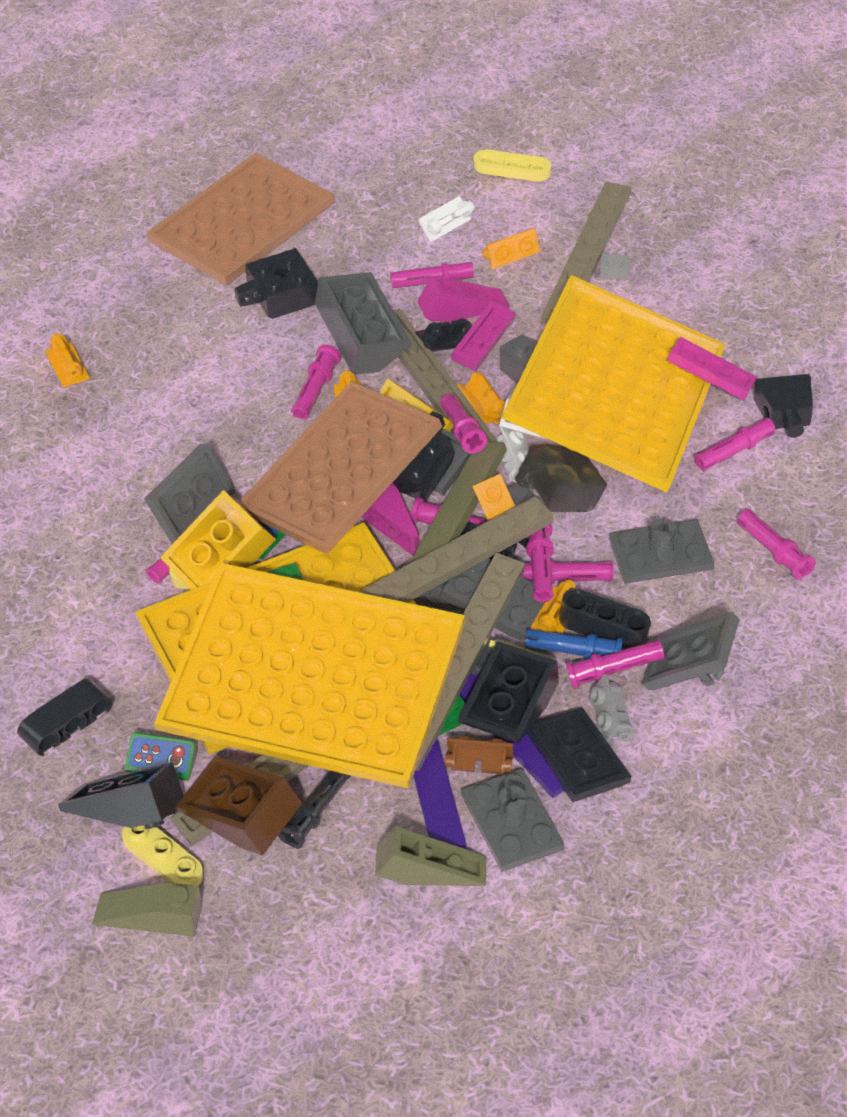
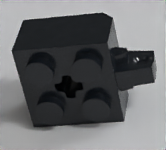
(278, 284)
(428, 466)

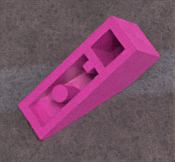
(455, 299)
(393, 520)

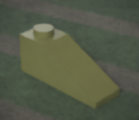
(427, 861)
(152, 908)

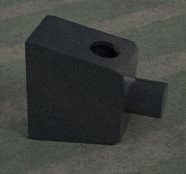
(785, 402)

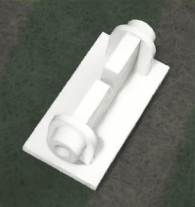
(446, 218)
(516, 450)

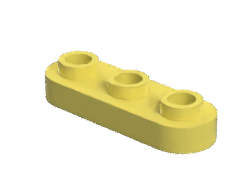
(512, 165)
(165, 864)

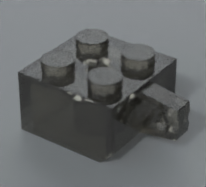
(561, 478)

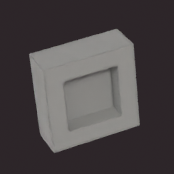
(614, 266)

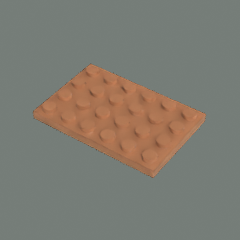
(240, 218)
(339, 466)

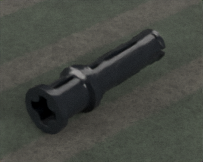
(309, 813)

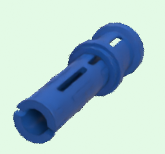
(572, 644)

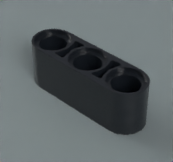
(605, 618)
(64, 715)

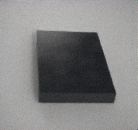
(578, 754)

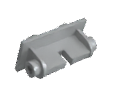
(607, 701)

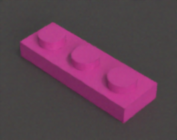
(483, 336)
(712, 368)

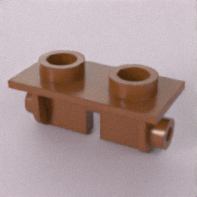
(465, 751)

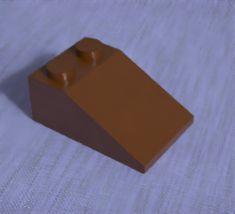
(240, 803)

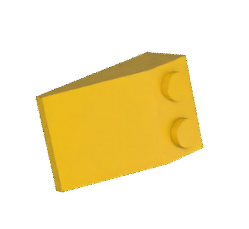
(219, 535)

